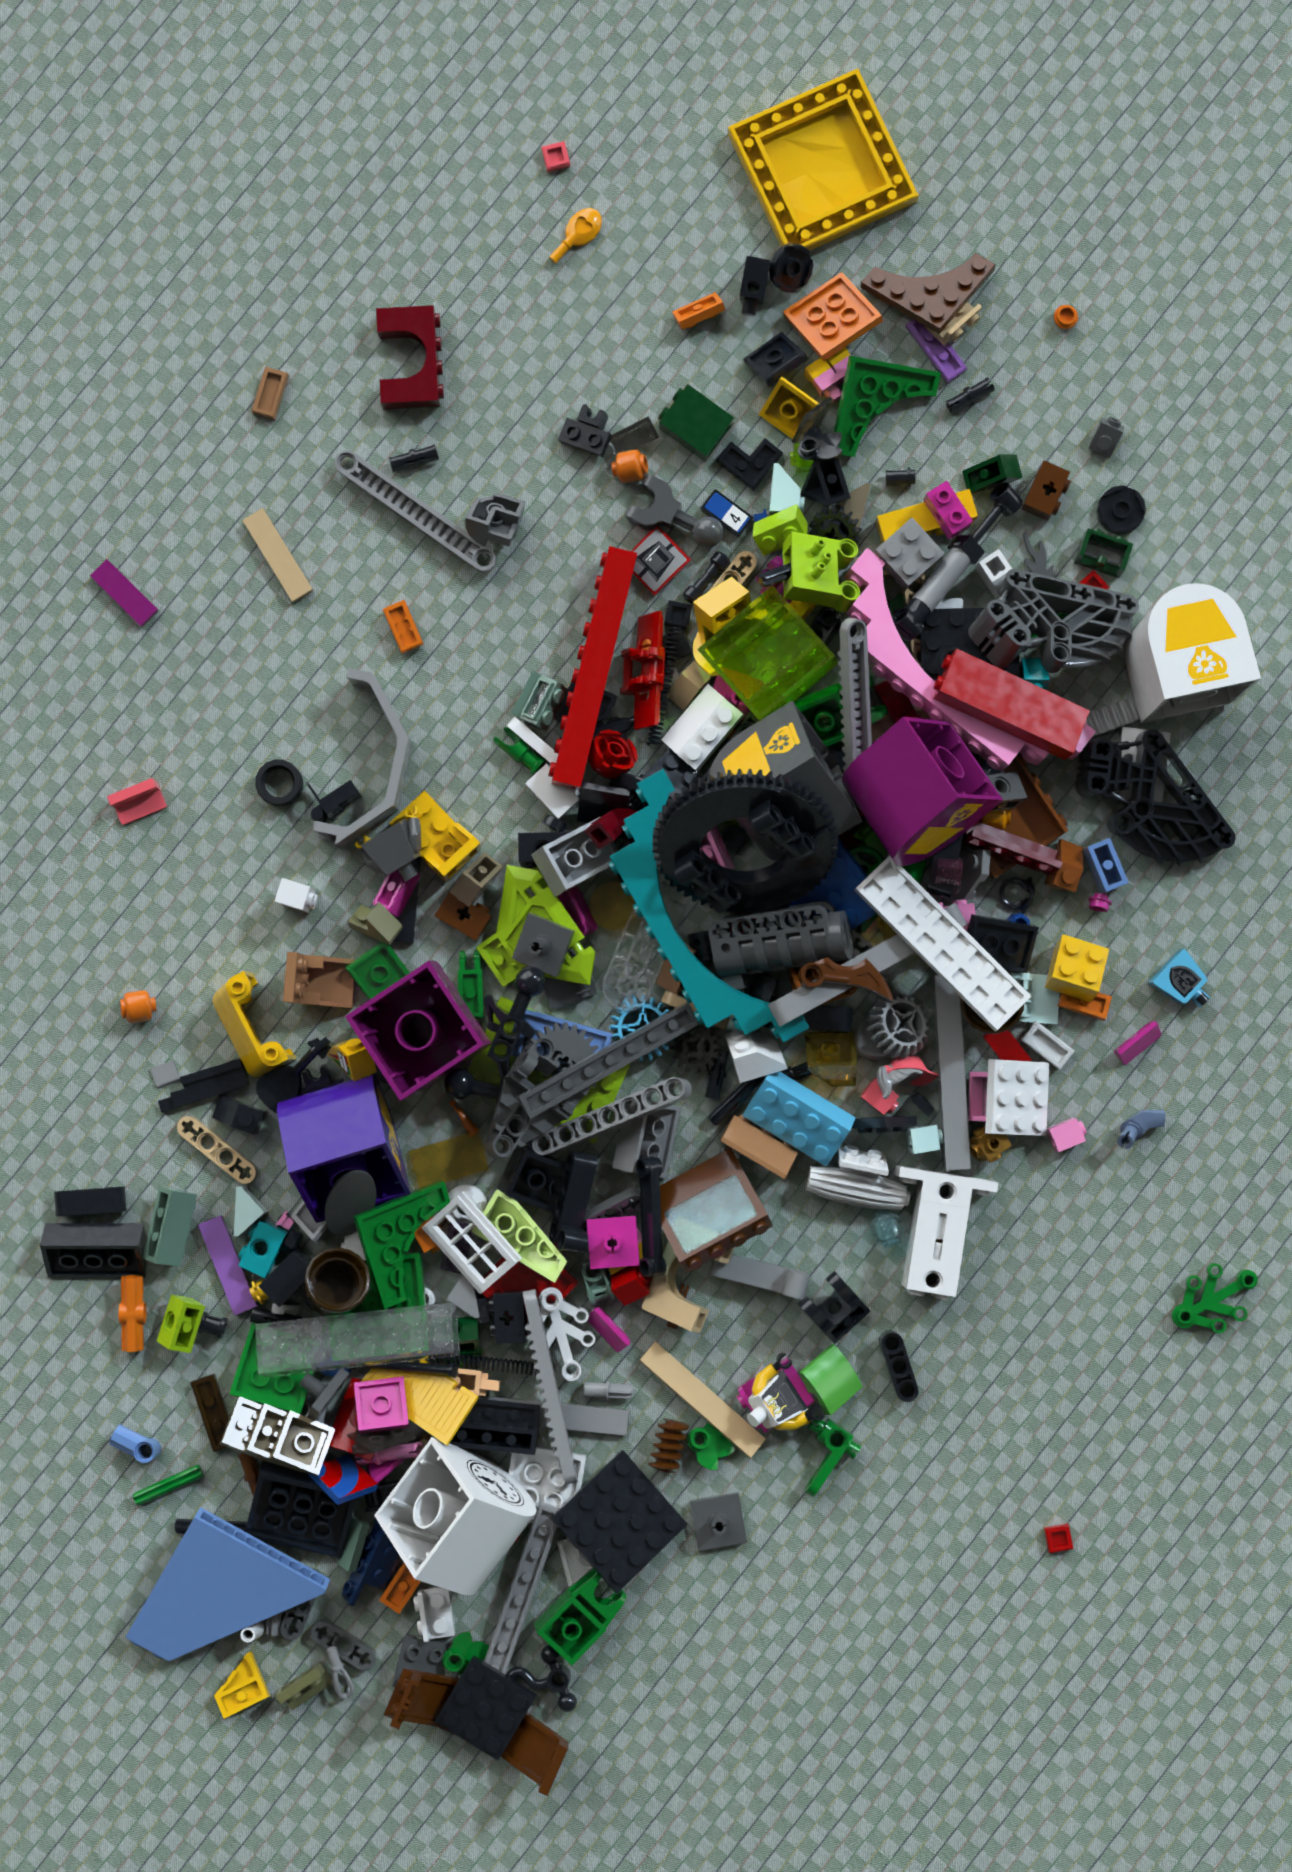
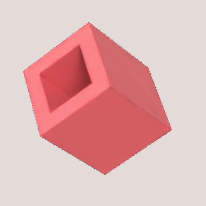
(874, 1097)

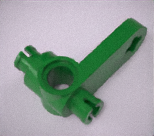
(824, 1431)

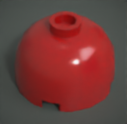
(611, 754)

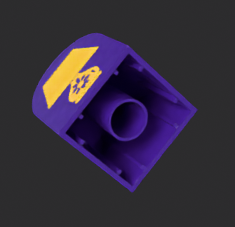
(338, 1133)

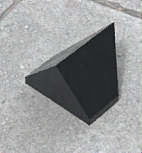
(826, 483)

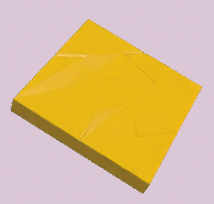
(823, 163)

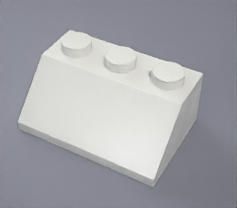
(702, 727)

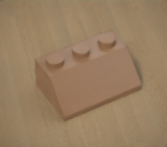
(759, 1145)

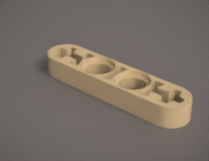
(219, 1146)

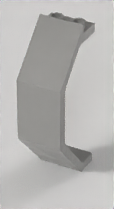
(344, 835)

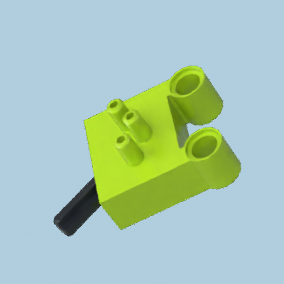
(812, 571)

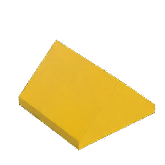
(787, 407)

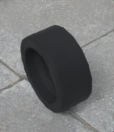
(297, 784)

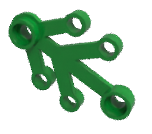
(1211, 1299)

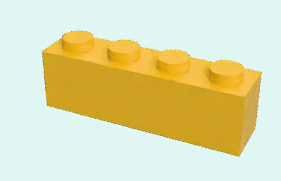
(890, 522)

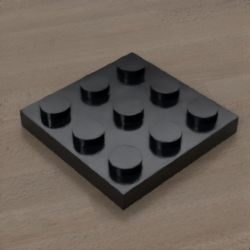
(485, 1707)

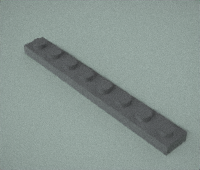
(607, 1060)

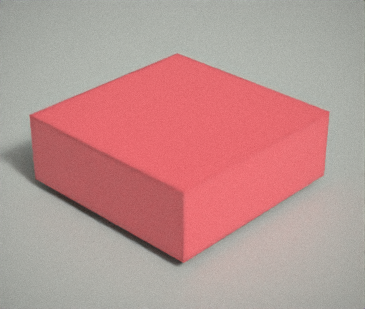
(555, 156)

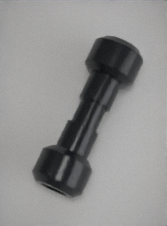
(719, 562)

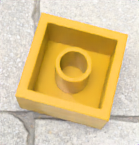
(1076, 968)

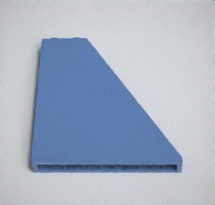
(217, 1587)

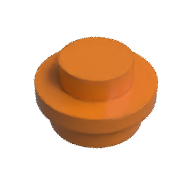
(1065, 316)

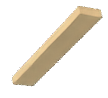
(702, 1399)

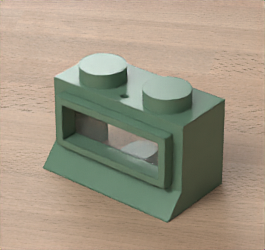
(539, 701)

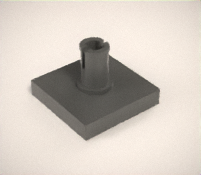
(543, 944)
(324, 1393)
(718, 1521)

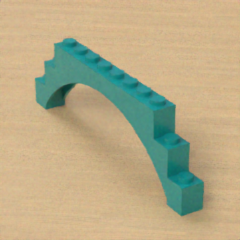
(638, 869)

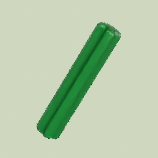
(167, 1485)

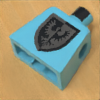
(1181, 980)

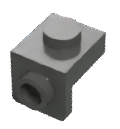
(1106, 436)

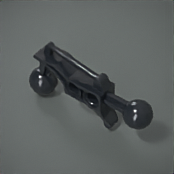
(529, 982)

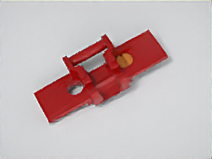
(652, 657)

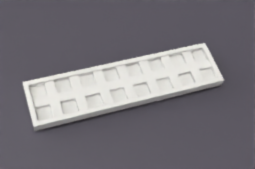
(942, 943)

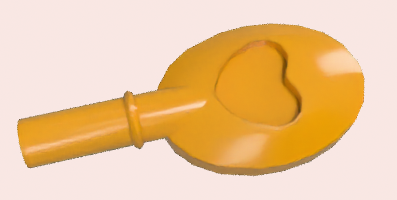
(579, 231)

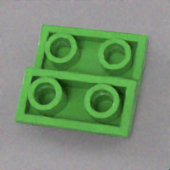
(831, 1379)

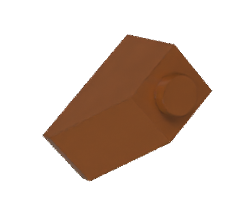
(1068, 876)

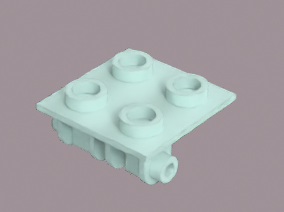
(1043, 1001)

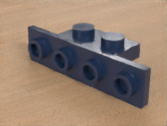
(375, 1565)

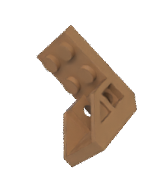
(318, 981)

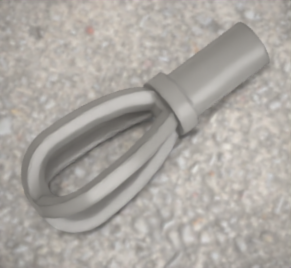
(337, 1665)

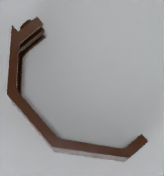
(532, 1749)

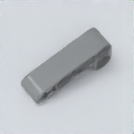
(763, 1275)

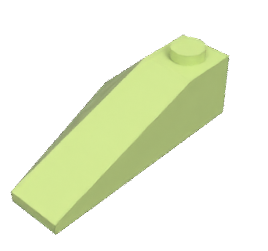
(523, 1236)

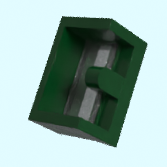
(1103, 552)

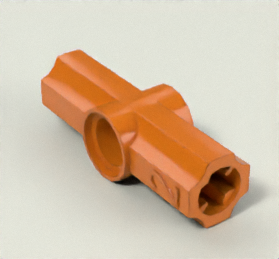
(132, 1313)

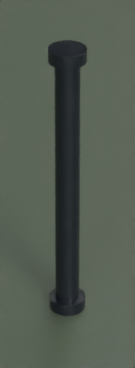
(450, 1370)

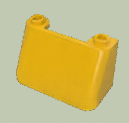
(229, 1005)

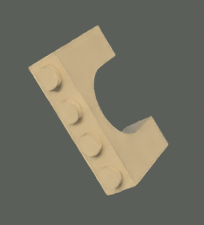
(666, 1300)

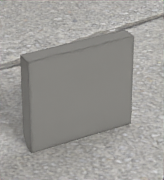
(165, 1074)

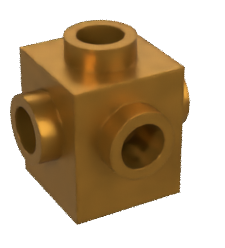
(988, 1146)

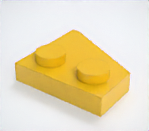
(242, 1688)

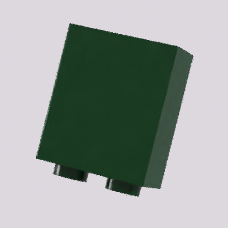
(695, 422)

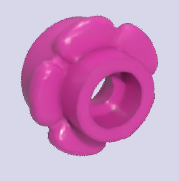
(1099, 902)

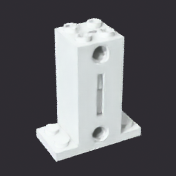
(938, 1229)

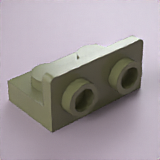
(304, 1686)

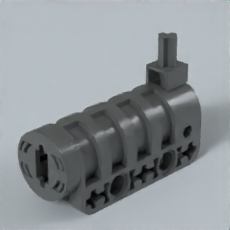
(779, 944)

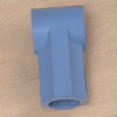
(133, 1443)

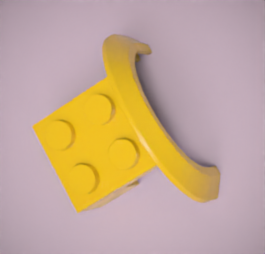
(714, 612)

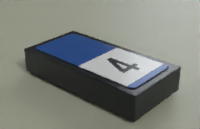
(727, 513)

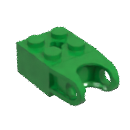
(828, 703)
(585, 1611)

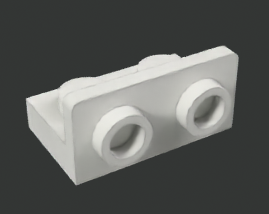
(435, 1613)

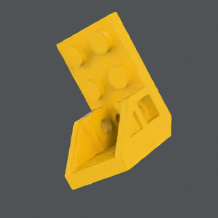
(444, 843)

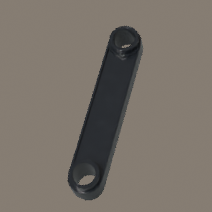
(648, 1171)

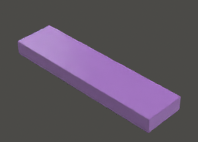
(226, 1264)

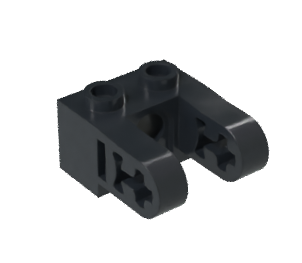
(825, 1315)

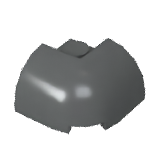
(494, 519)

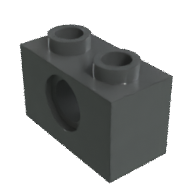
(1010, 790)

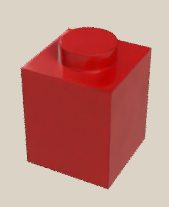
(629, 1284)

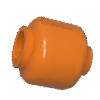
(630, 466)
(137, 1006)

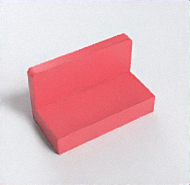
(137, 801)

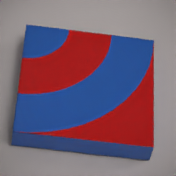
(344, 1480)

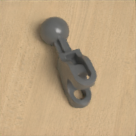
(667, 512)

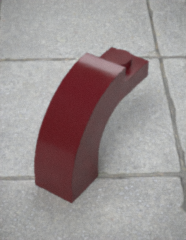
(609, 827)

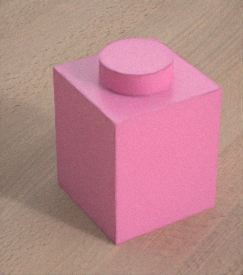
(1066, 1134)

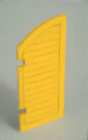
(432, 1401)

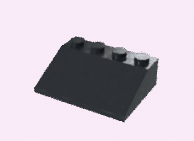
(297, 1512)

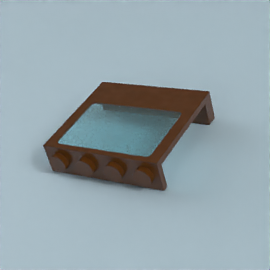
(710, 1210)

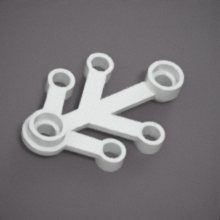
(560, 1328)

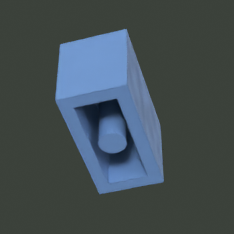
(1105, 865)

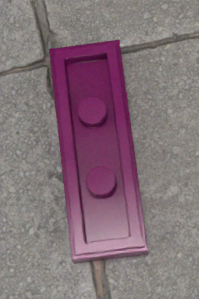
(124, 592)

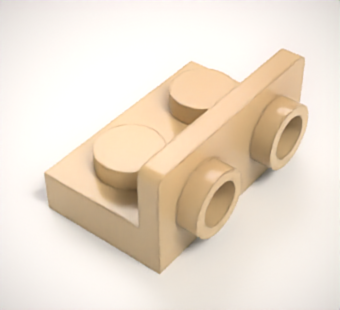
(954, 330)

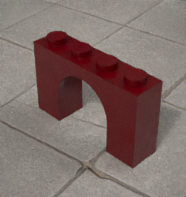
(423, 387)

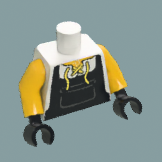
(777, 1401)

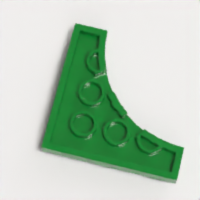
(870, 389)
(388, 1233)

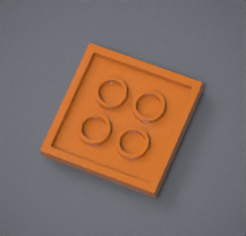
(832, 316)

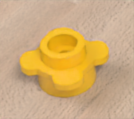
(257, 1293)

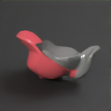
(904, 1072)

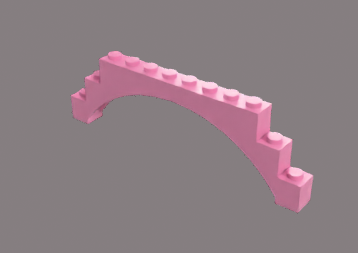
(893, 662)

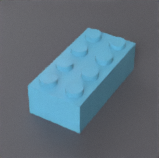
(799, 1117)

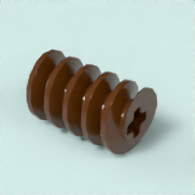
(669, 1445)

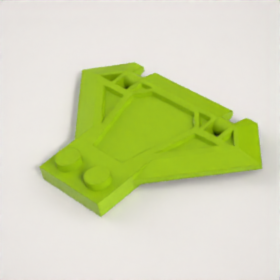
(513, 912)

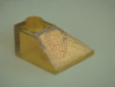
(832, 1057)

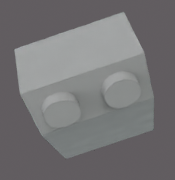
(572, 860)

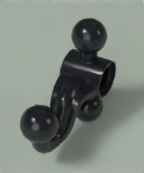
(566, 1701)

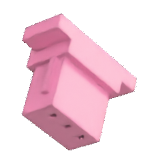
(285, 1221)

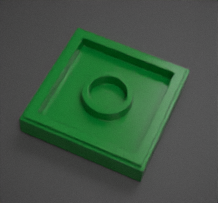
(377, 969)

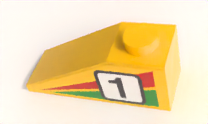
(353, 1058)

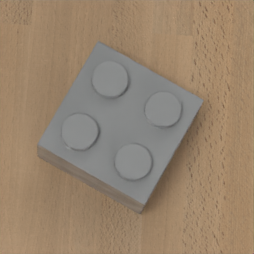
(909, 554)

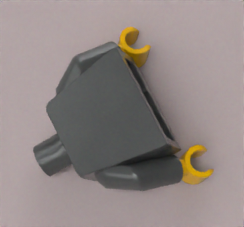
(395, 847)

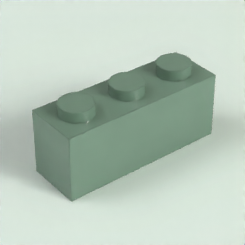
(169, 1226)

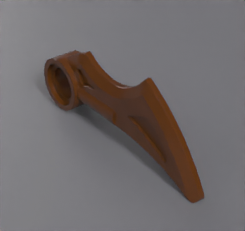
(860, 975)

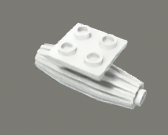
(858, 1181)

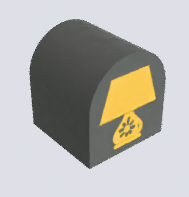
(792, 748)

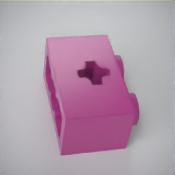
(948, 510)

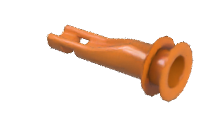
(466, 1122)

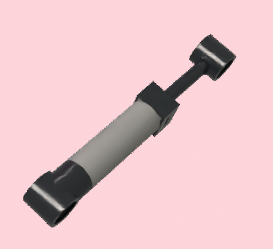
(962, 553)

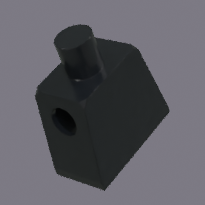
(755, 275)

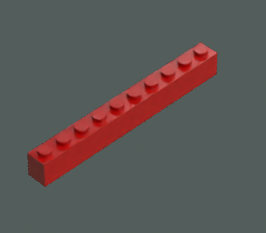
(594, 668)

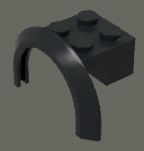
(676, 768)

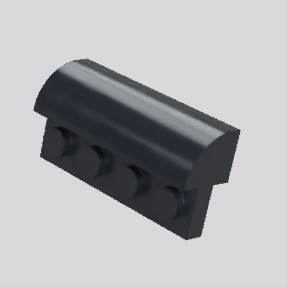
(500, 1427)

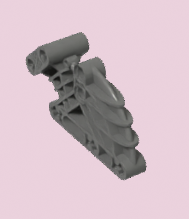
(1065, 643)

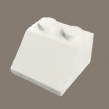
(754, 1055)

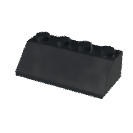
(93, 1250)

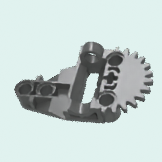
(557, 1045)

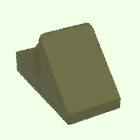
(376, 923)

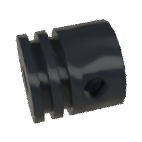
(701, 943)

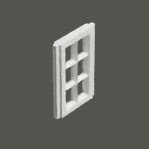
(486, 1227)

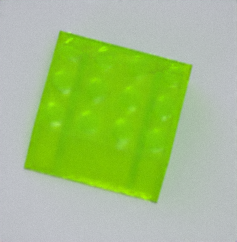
(768, 654)

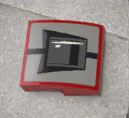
(658, 560)

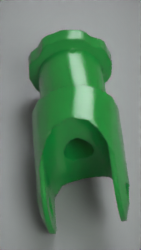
(521, 752)

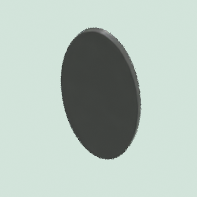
(348, 1197)

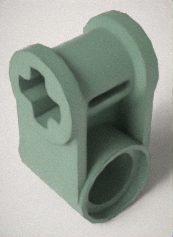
(597, 1285)

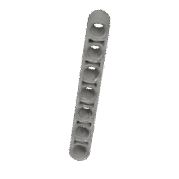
(622, 1116)

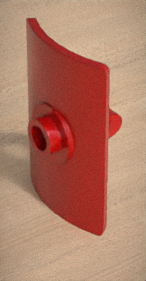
(347, 1423)

